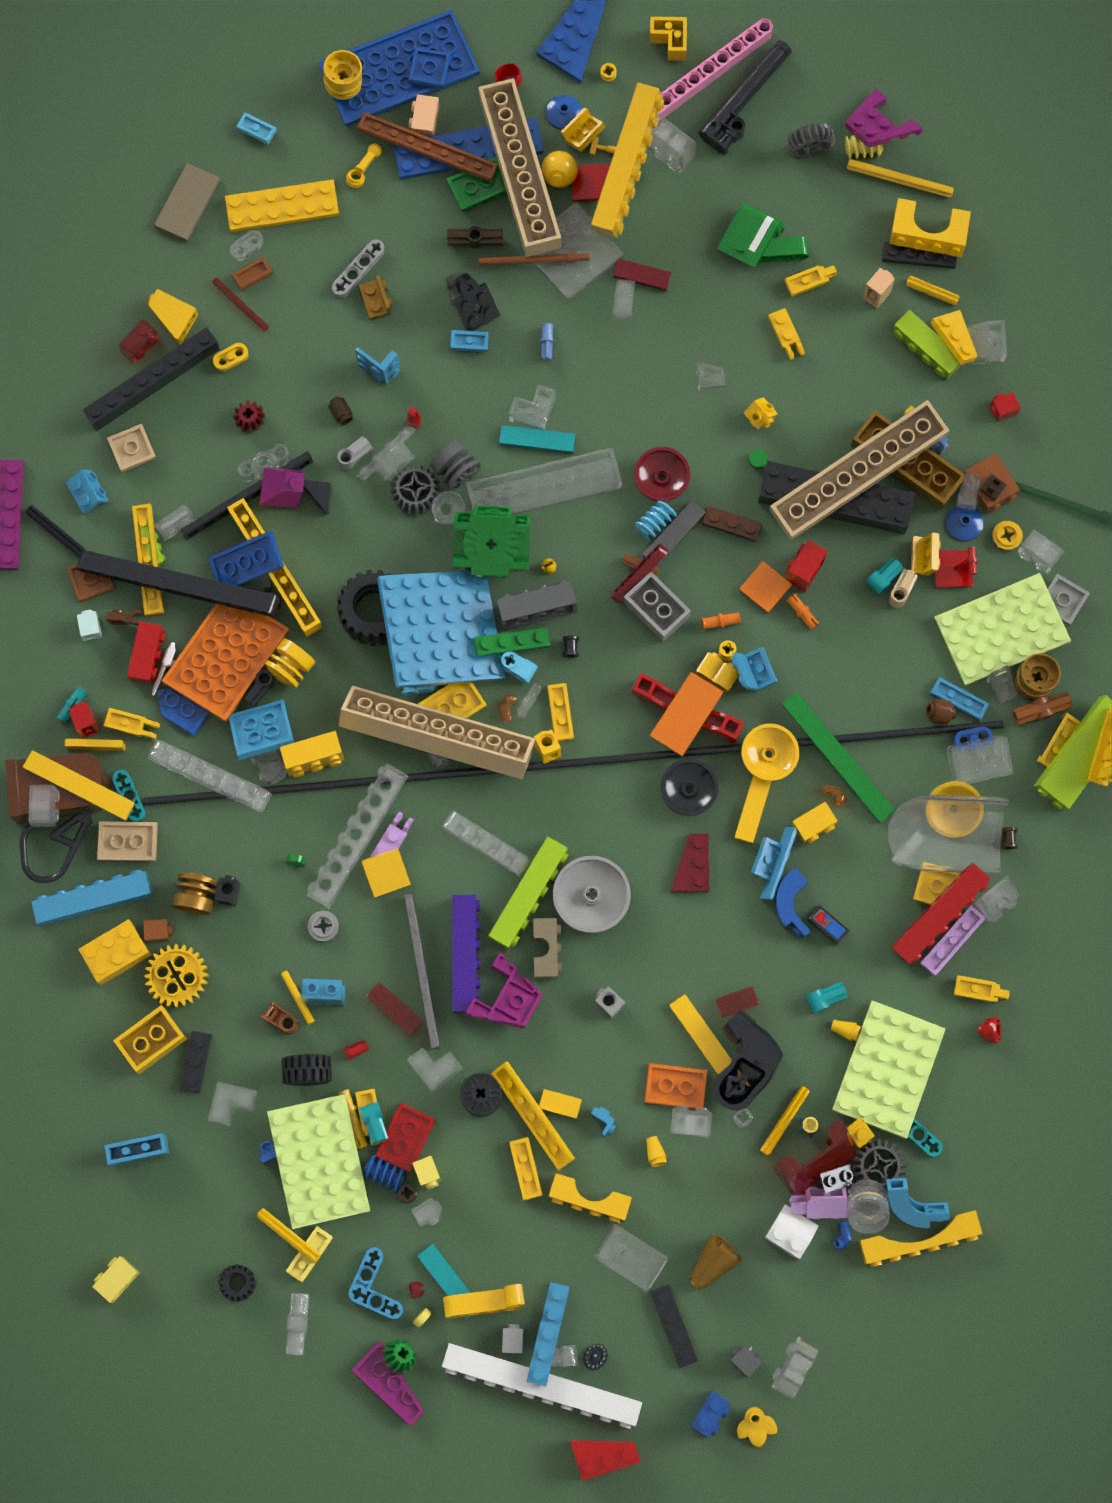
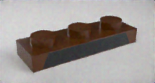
(732, 523)

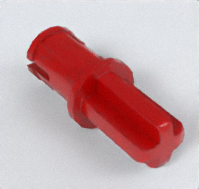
(413, 418)

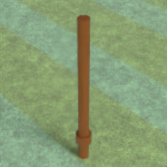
(570, 257)

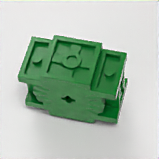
(491, 541)

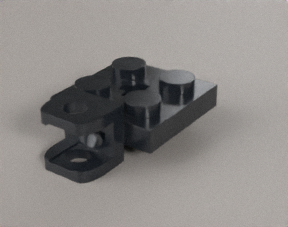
(470, 295)

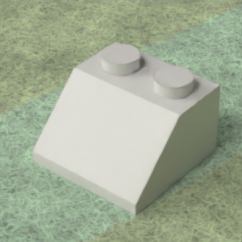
(791, 1232)

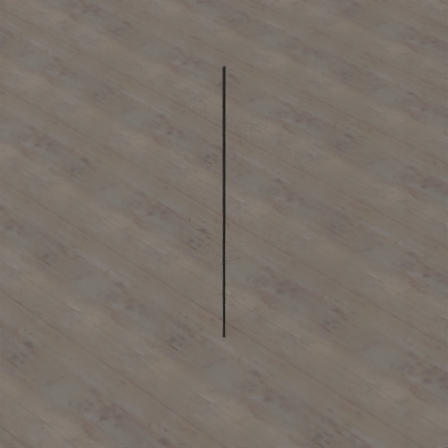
(574, 762)

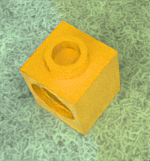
(547, 753)

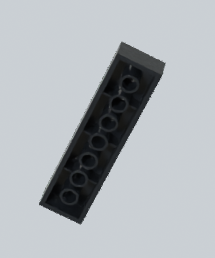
(876, 507)

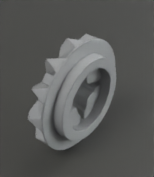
(316, 919)

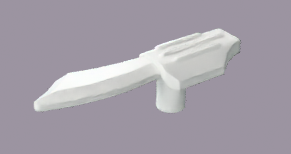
(166, 661)

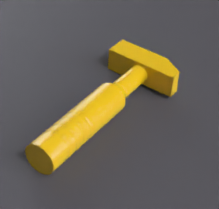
(594, 146)

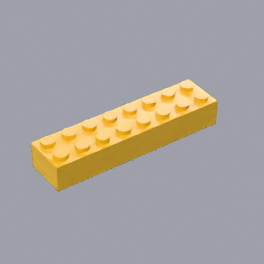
(627, 160)

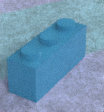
(137, 1149)

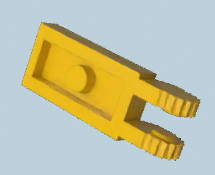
(785, 332)
(129, 723)

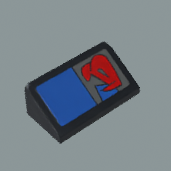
(828, 925)

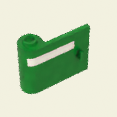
(751, 233)

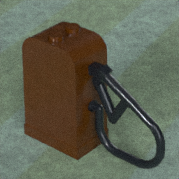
(69, 804)

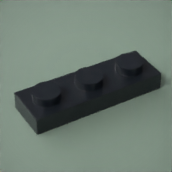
(196, 1061)

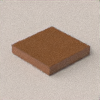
(88, 585)

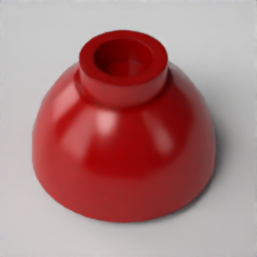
(991, 1030)

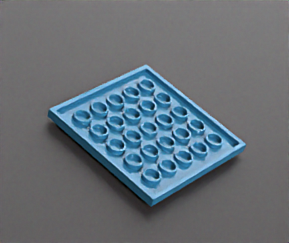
(433, 628)

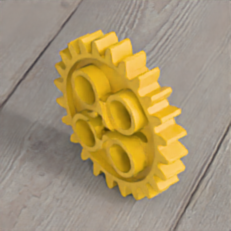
(161, 984)

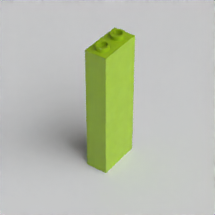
(1070, 768)

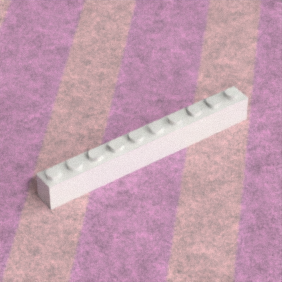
(558, 1389)

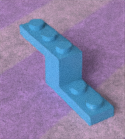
(548, 1334)

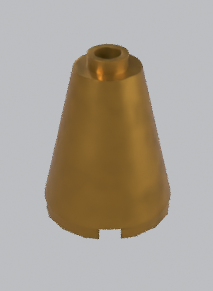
(714, 1262)

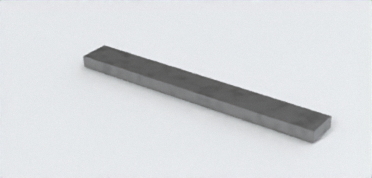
(422, 972)

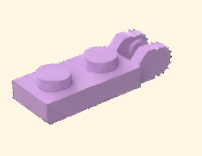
(393, 836)

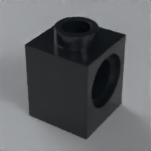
(228, 899)

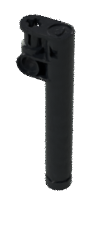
(719, 129)

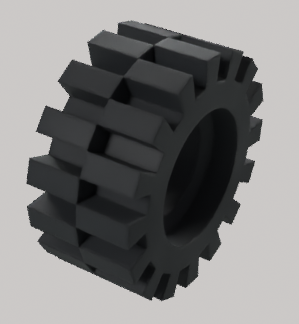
(224, 1282)

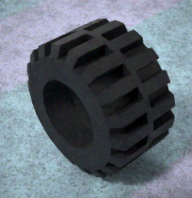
(306, 1069)

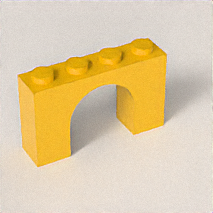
(908, 234)

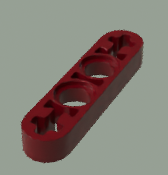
(639, 573)

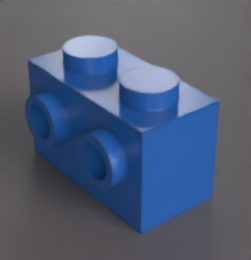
(710, 1413)

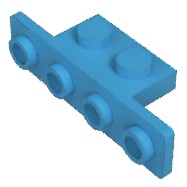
(771, 861)

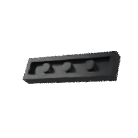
(912, 256)
(674, 1326)

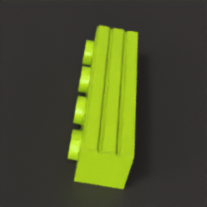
(160, 557)

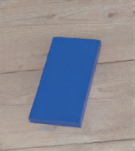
(247, 560)

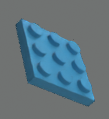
(261, 729)

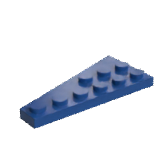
(573, 38)

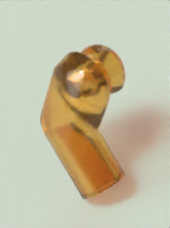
(507, 702)
(837, 793)

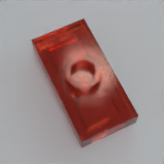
(737, 1001)

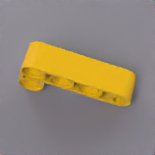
(484, 1302)

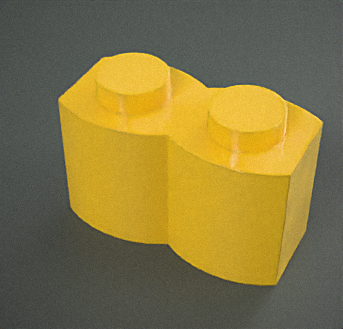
(717, 672)

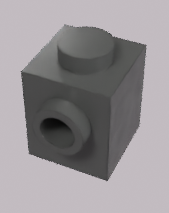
(745, 1360)

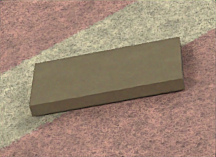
(187, 202)

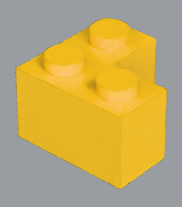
(671, 32)

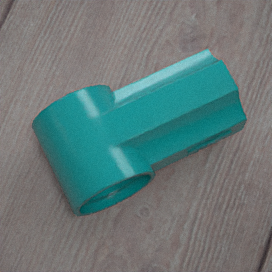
(881, 579)
(821, 999)
(373, 1118)

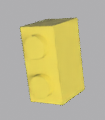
(427, 1172)
(115, 1279)

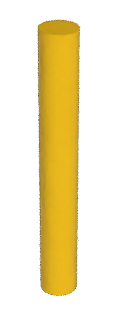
(297, 997)

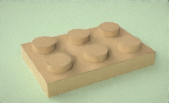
(127, 841)

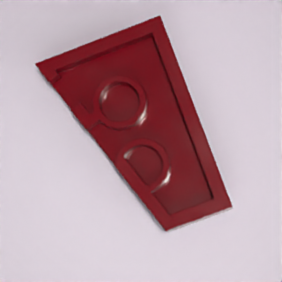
(694, 866)

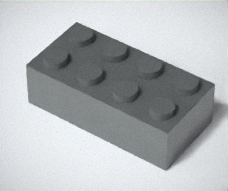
(536, 605)

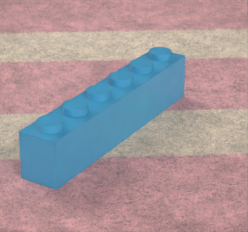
(92, 898)

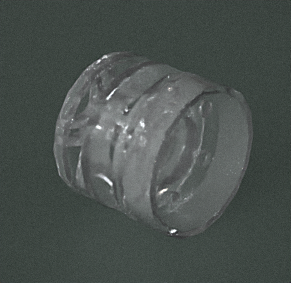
(868, 1207)

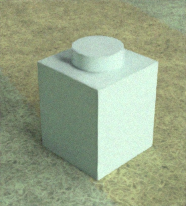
(89, 625)

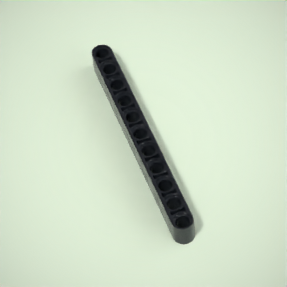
(177, 583)

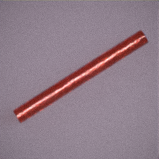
(239, 303)

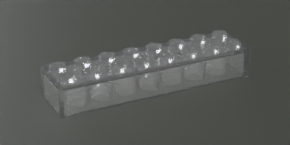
(549, 483)

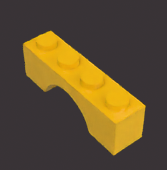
(565, 1190)

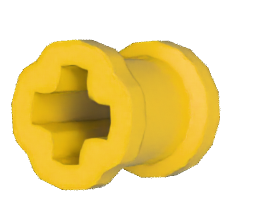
(722, 648)

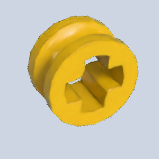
(608, 66)

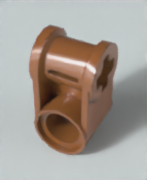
(278, 1016)

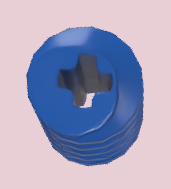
(385, 1174)

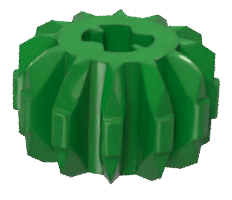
(404, 1362)

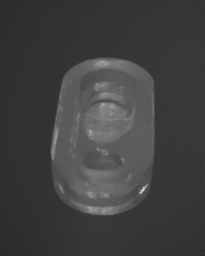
(244, 244)

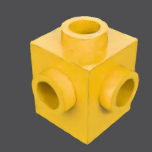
(761, 413)

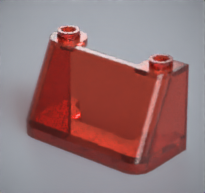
(839, 1153)

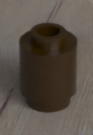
(340, 410)

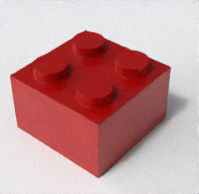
(806, 566)

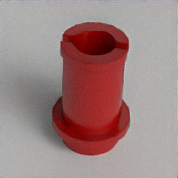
(355, 1049)

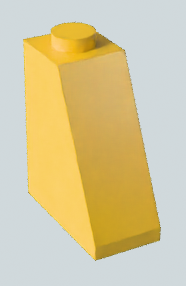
(173, 314)

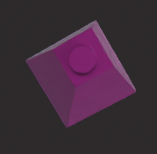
(281, 487)

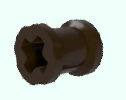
(1009, 838)
(403, 1189)

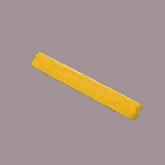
(785, 1120)
(288, 1235)

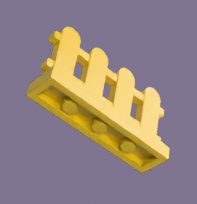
(1101, 766)

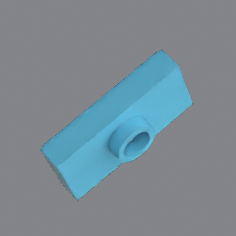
(256, 128)

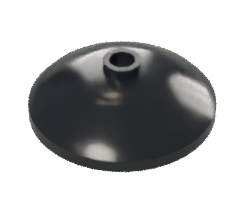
(690, 774)

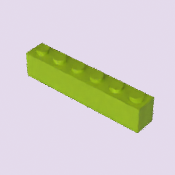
(527, 894)

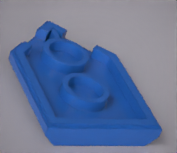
(181, 710)

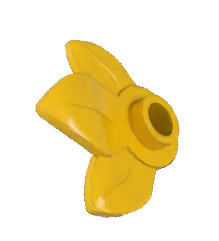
(758, 1429)

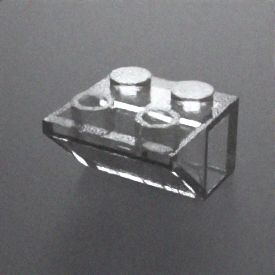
(989, 342)

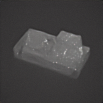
(623, 298)

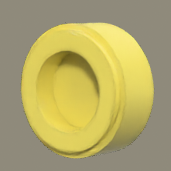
(422, 1317)

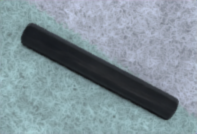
(54, 530)

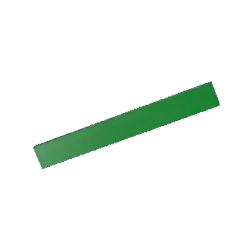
(838, 757)

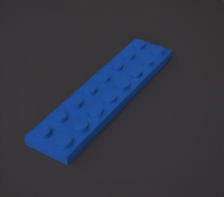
(473, 141)

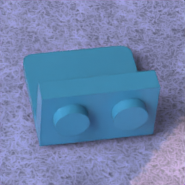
(380, 371)
(754, 669)

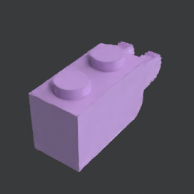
(819, 1204)

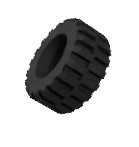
(346, 609)

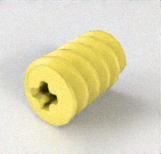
(856, 147)

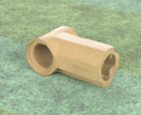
(903, 588)

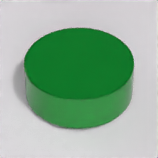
(758, 459)
(295, 860)

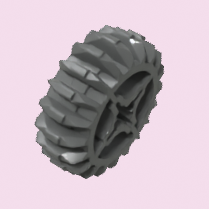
(810, 140)
(408, 489)
(876, 1157)

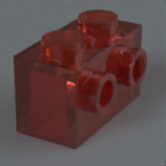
(139, 341)

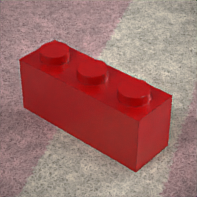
(146, 653)

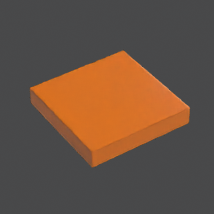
(765, 587)

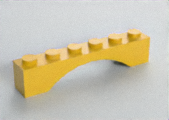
(960, 1227)

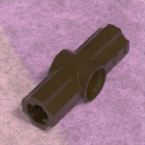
(487, 237)

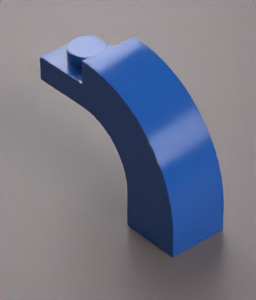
(789, 887)

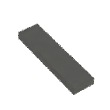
(678, 529)

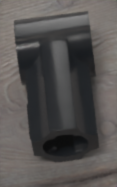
(257, 689)

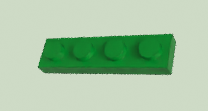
(511, 642)

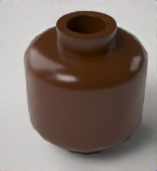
(940, 711)

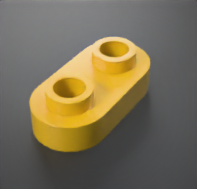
(230, 357)

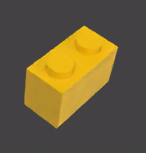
(814, 823)

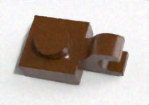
(118, 617)

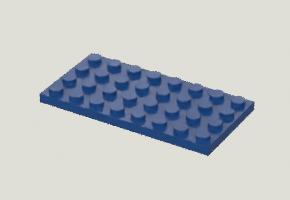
(388, 65)

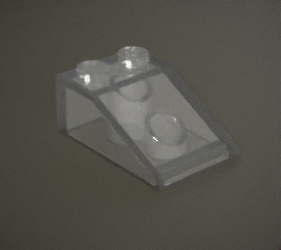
(631, 1257)

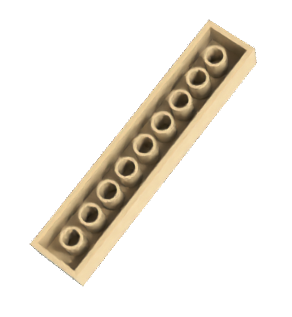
(520, 167)
(859, 470)
(425, 730)

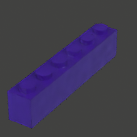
(465, 951)

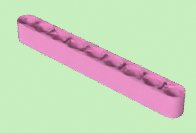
(713, 65)

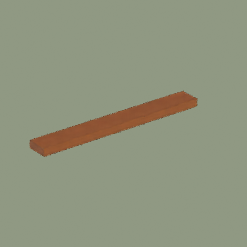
(427, 147)

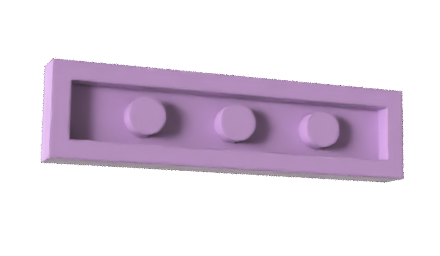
(952, 940)

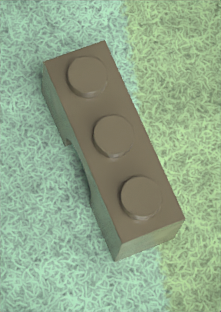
(547, 930)

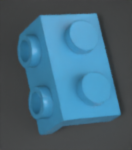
(86, 490)

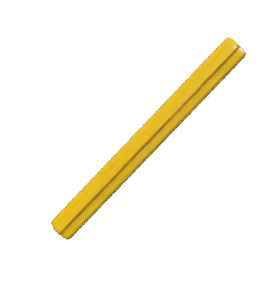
(900, 178)

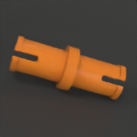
(802, 611)
(720, 620)

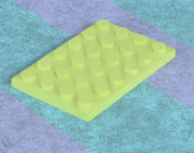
(1002, 629)
(888, 1069)
(318, 1161)

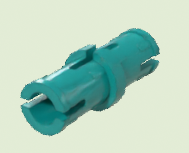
(78, 694)

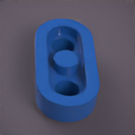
(971, 734)

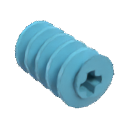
(654, 519)

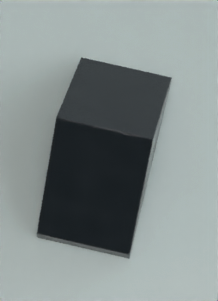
(320, 493)

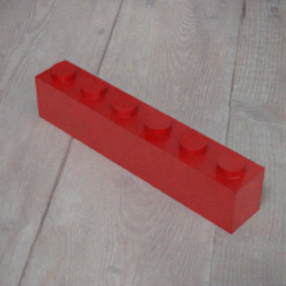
(940, 913)

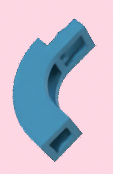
(911, 1211)

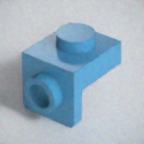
(603, 1116)

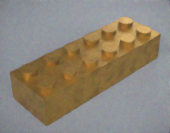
(925, 474)

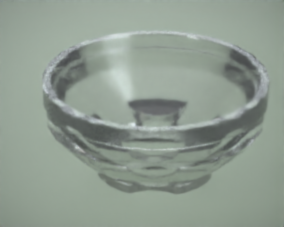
(453, 500)

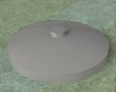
(591, 894)

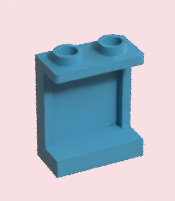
(323, 992)

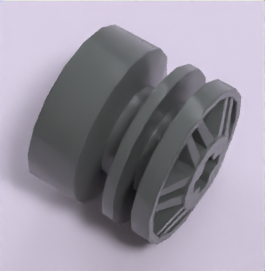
(455, 465)

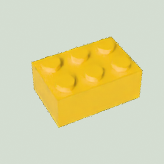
(312, 754)
(114, 952)
(150, 1039)

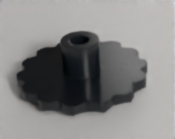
(595, 1357)

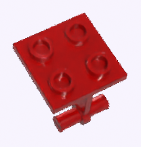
(956, 568)

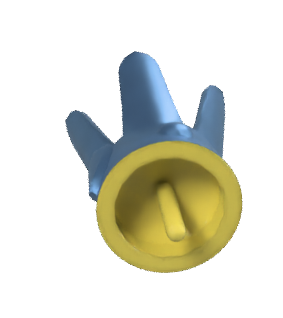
(809, 1125)

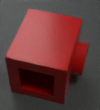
(1004, 406)

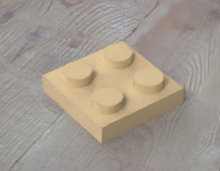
(131, 448)

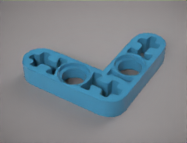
(366, 1285)

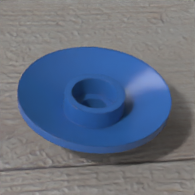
(560, 118)
(960, 530)

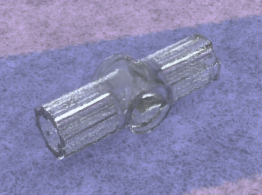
(297, 1324)

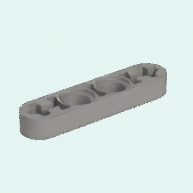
(356, 267)

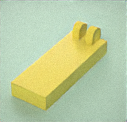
(301, 1265)

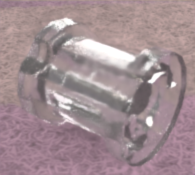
(738, 1121)

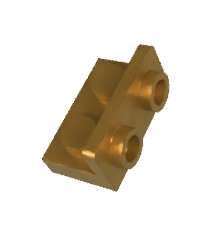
(375, 298)

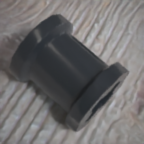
(570, 646)

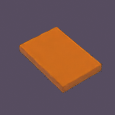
(675, 1086)

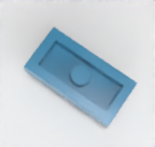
(469, 341)

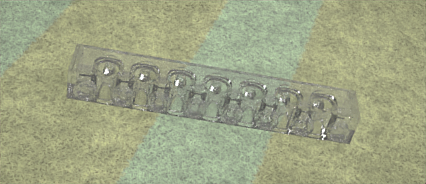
(397, 780)

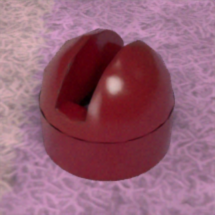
(415, 1289)

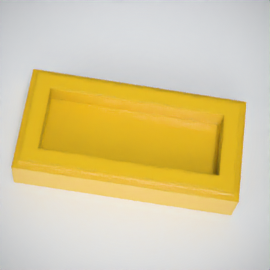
(560, 1103)

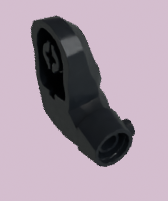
(756, 1061)

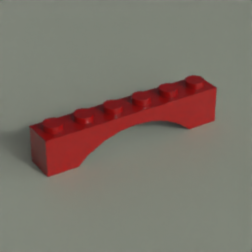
(661, 697)

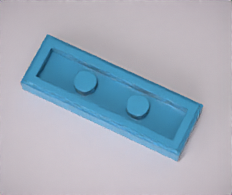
(960, 699)

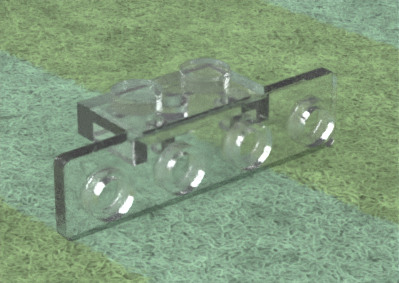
(391, 459)

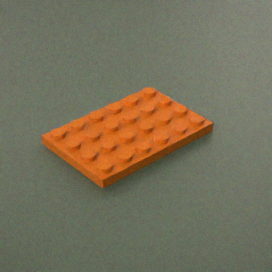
(224, 658)

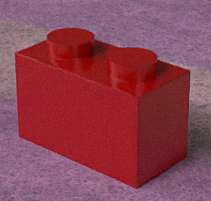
(84, 720)

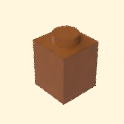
(157, 930)

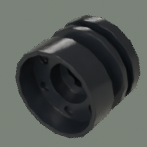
(483, 1106)

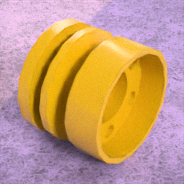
(342, 74)
(288, 665)

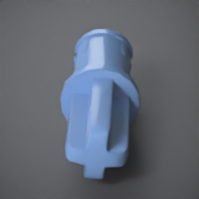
(547, 341)

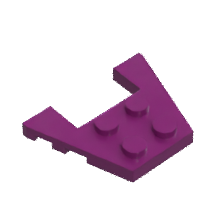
(873, 127)
(514, 1002)

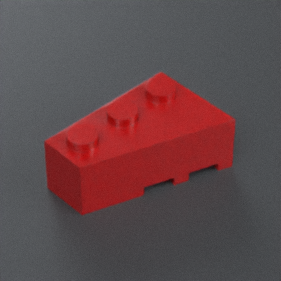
(603, 1456)

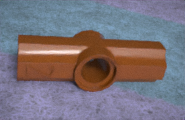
(1042, 708)

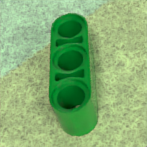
(786, 250)

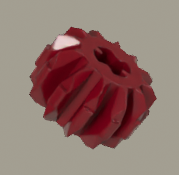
(242, 413)

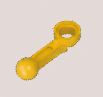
(374, 151)

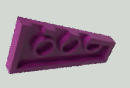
(388, 1386)

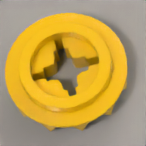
(1011, 528)

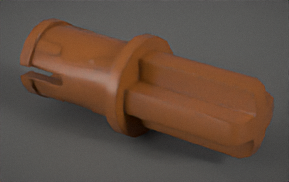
(633, 562)

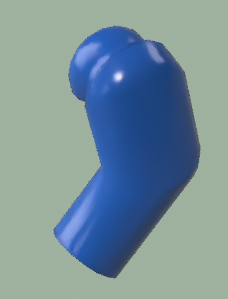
(845, 1236)

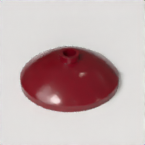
(666, 463)

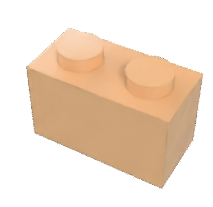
(425, 115)
(878, 287)

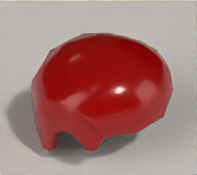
(507, 72)

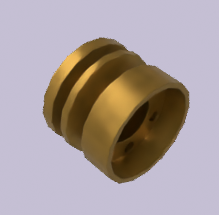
(1044, 669)
(194, 893)

